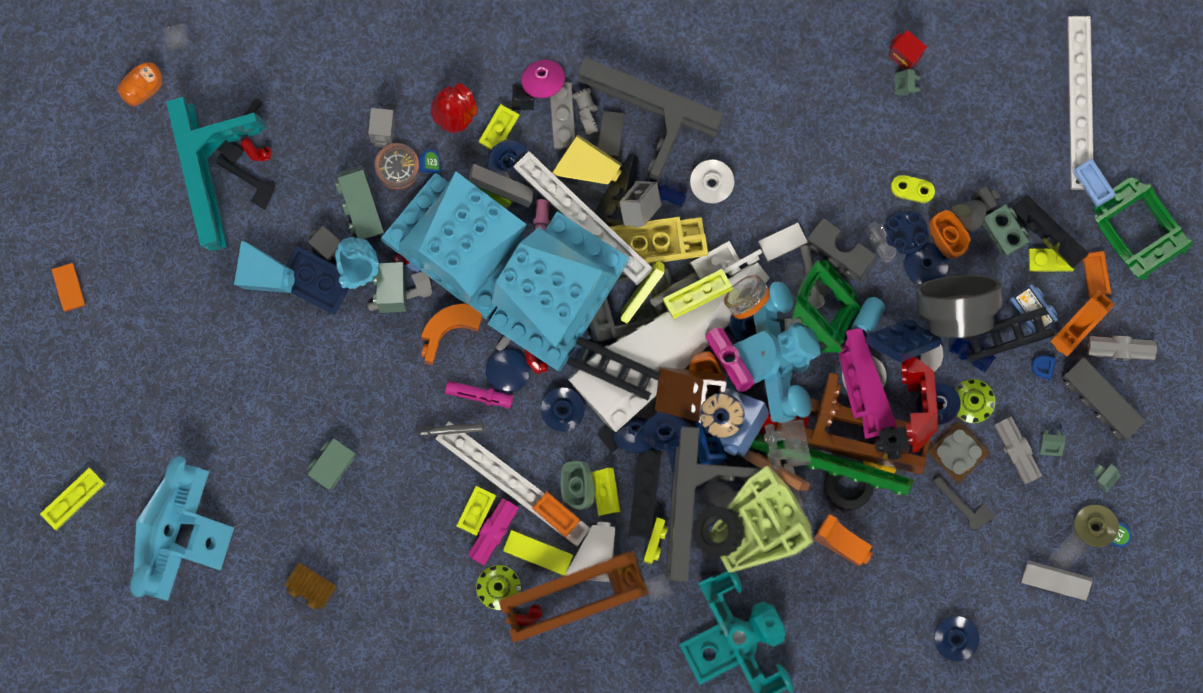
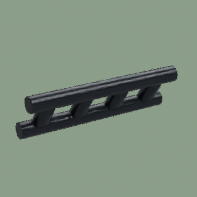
(1021, 340)
(626, 363)

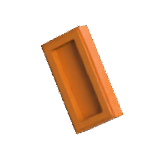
(1096, 273)
(68, 287)
(556, 514)

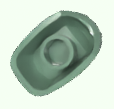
(577, 485)

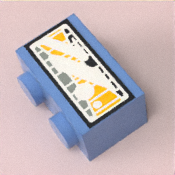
(1029, 300)

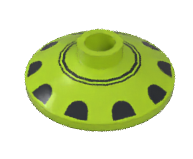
(986, 401)
(491, 576)

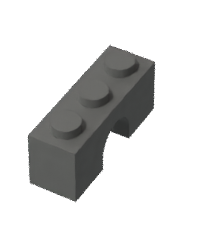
(855, 263)

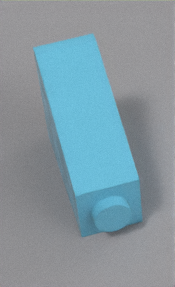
(261, 271)

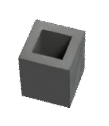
(324, 243)

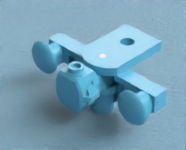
(777, 355)

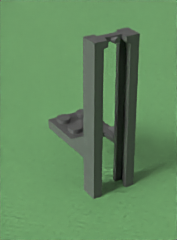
(670, 106)
(686, 477)

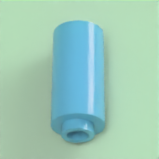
(869, 316)

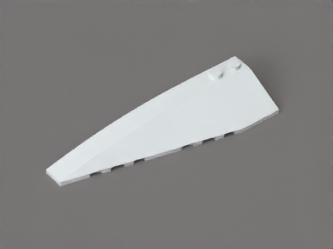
(655, 345)

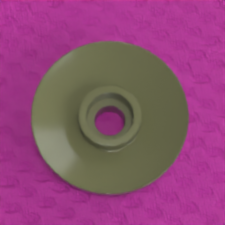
(1096, 516)

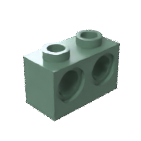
(1000, 233)

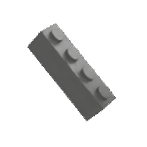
(1103, 400)

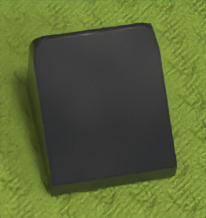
(521, 99)

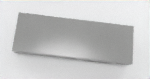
(501, 185)
(1056, 580)

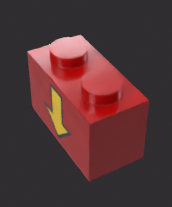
(907, 50)

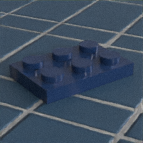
(316, 280)
(903, 340)

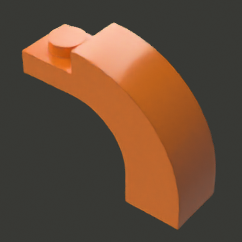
(445, 320)
(1082, 323)

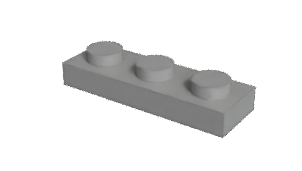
(563, 117)

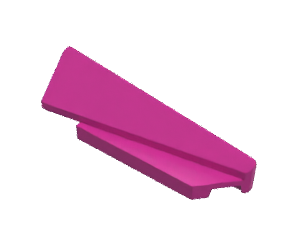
(864, 385)

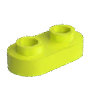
(912, 189)

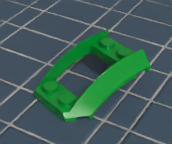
(1158, 252)
(830, 334)

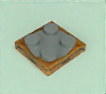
(958, 452)

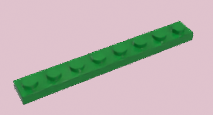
(839, 466)

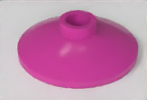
(545, 85)

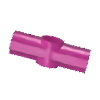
(723, 349)
(493, 531)

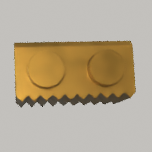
(310, 586)

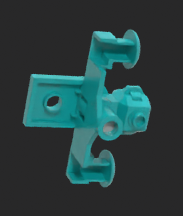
(736, 639)

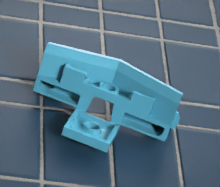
(172, 505)

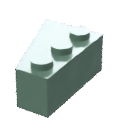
(358, 203)

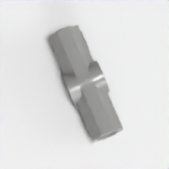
(1121, 347)
(1018, 450)

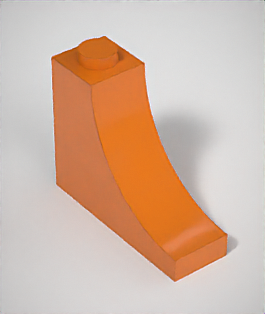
(843, 542)

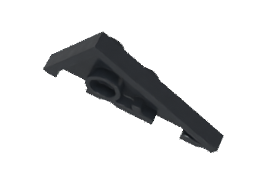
(609, 207)

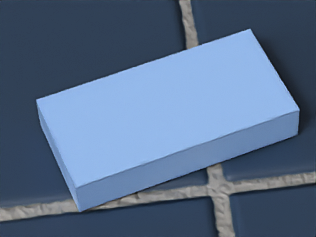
(1094, 183)

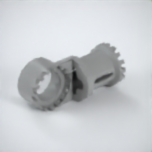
(586, 108)

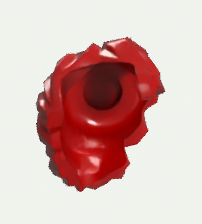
(454, 108)

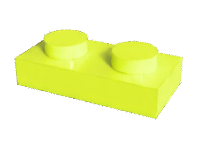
(499, 127)
(1047, 261)
(606, 491)
(476, 511)
(658, 532)

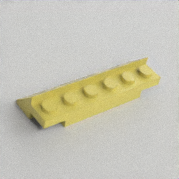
(665, 239)

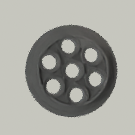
(959, 304)

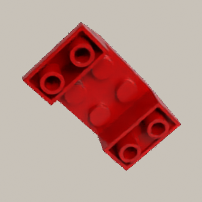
(922, 425)

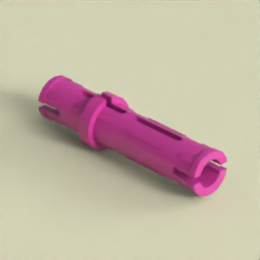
(479, 394)

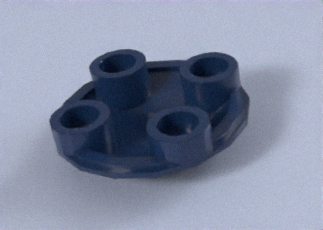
(906, 232)
(507, 371)

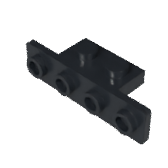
(1050, 231)

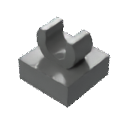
(987, 197)

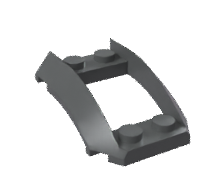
(602, 324)

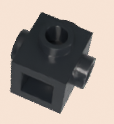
(897, 437)

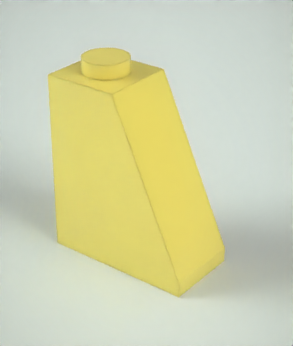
(587, 163)

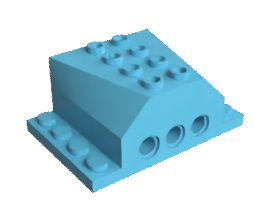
(457, 238)
(554, 289)

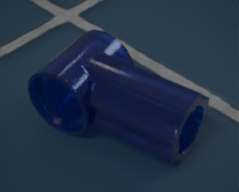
(963, 348)

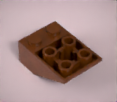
(685, 391)

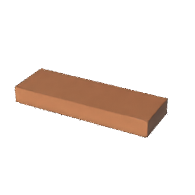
(787, 476)

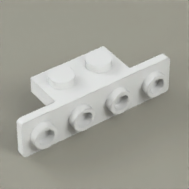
(722, 258)

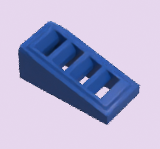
(704, 451)

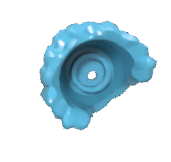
(356, 262)

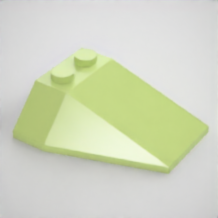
(771, 521)

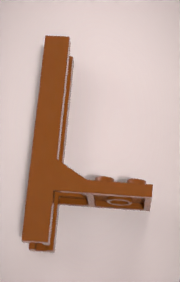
(830, 409)
(624, 579)

